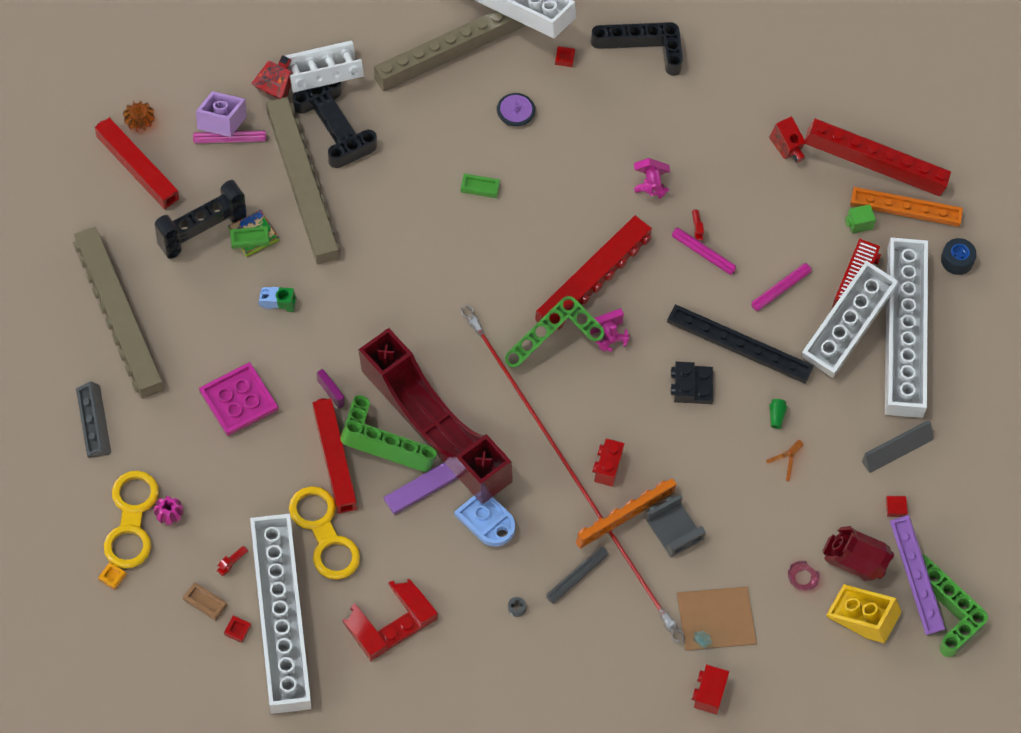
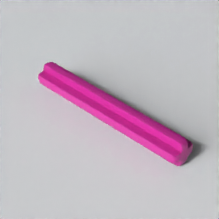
(238, 136)
(704, 251)
(781, 287)

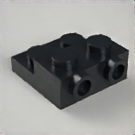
(692, 383)

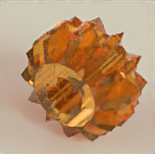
(138, 115)

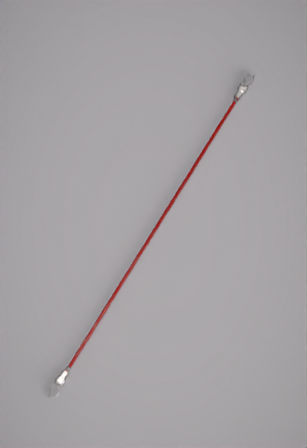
(669, 623)

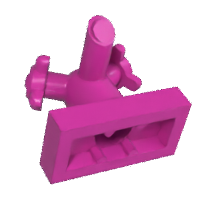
(653, 170)
(609, 323)

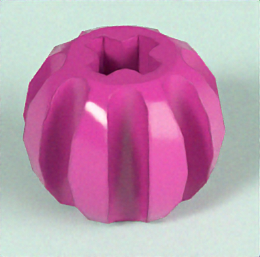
(166, 504)

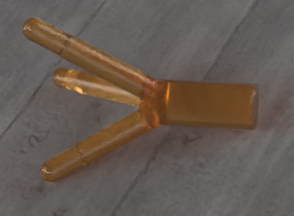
(791, 452)

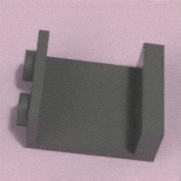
(674, 526)

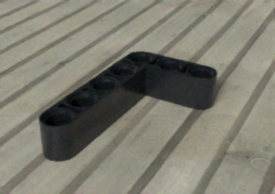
(664, 35)

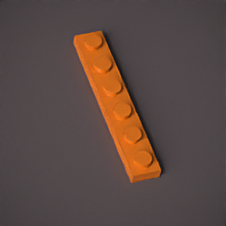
(907, 206)
(630, 510)

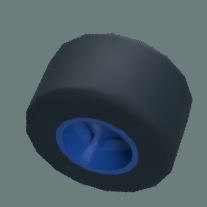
(958, 256)

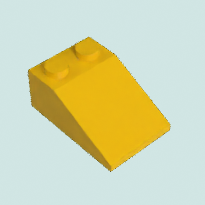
(865, 612)

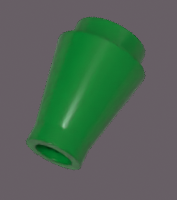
(777, 412)

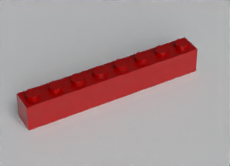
(877, 157)
(599, 268)

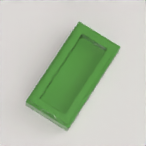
(480, 185)
(249, 237)

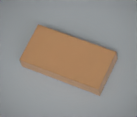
(205, 601)

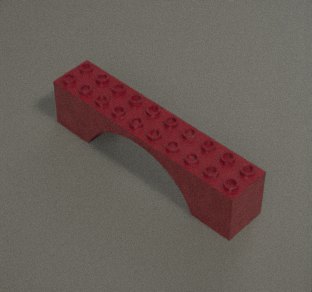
(467, 454)

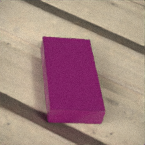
(330, 388)

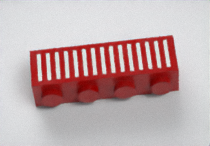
(863, 252)

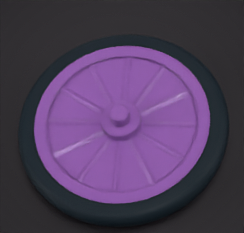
(516, 109)

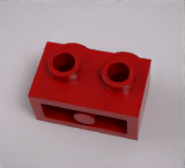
(609, 462)
(711, 689)

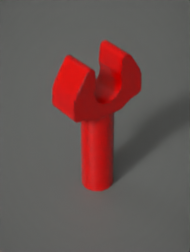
(698, 225)
(226, 563)

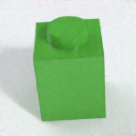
(860, 219)

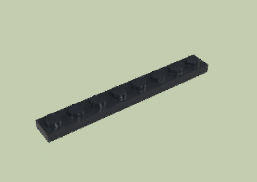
(740, 343)

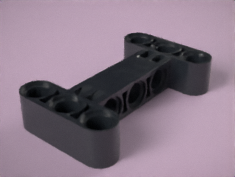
(335, 124)
(169, 232)

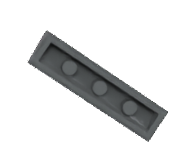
(93, 420)
(898, 446)

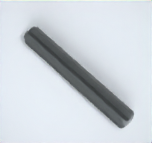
(577, 574)

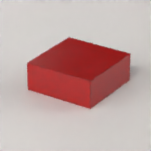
(565, 56)
(896, 506)
(237, 629)

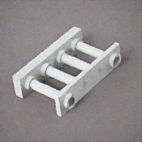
(322, 57)

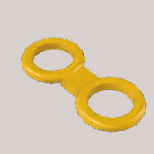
(131, 519)
(324, 532)

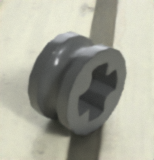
(521, 611)

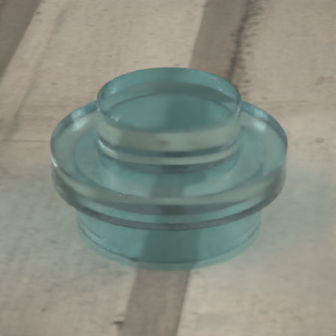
(702, 639)

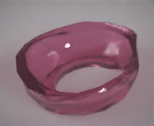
(798, 567)

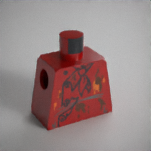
(275, 78)
(788, 139)

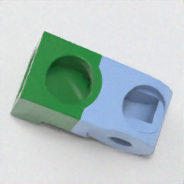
(277, 298)

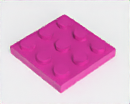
(238, 399)

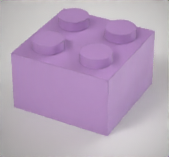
(221, 114)

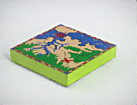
(255, 220)

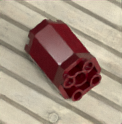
(858, 554)

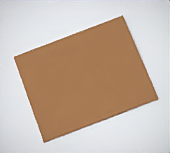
(719, 613)

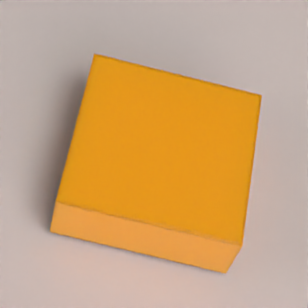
(112, 576)

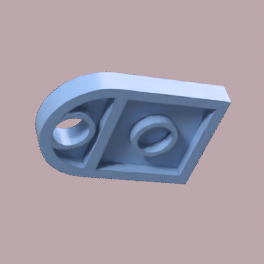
(487, 520)

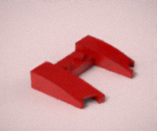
(376, 642)

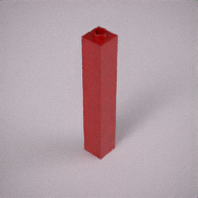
(137, 163)
(334, 455)

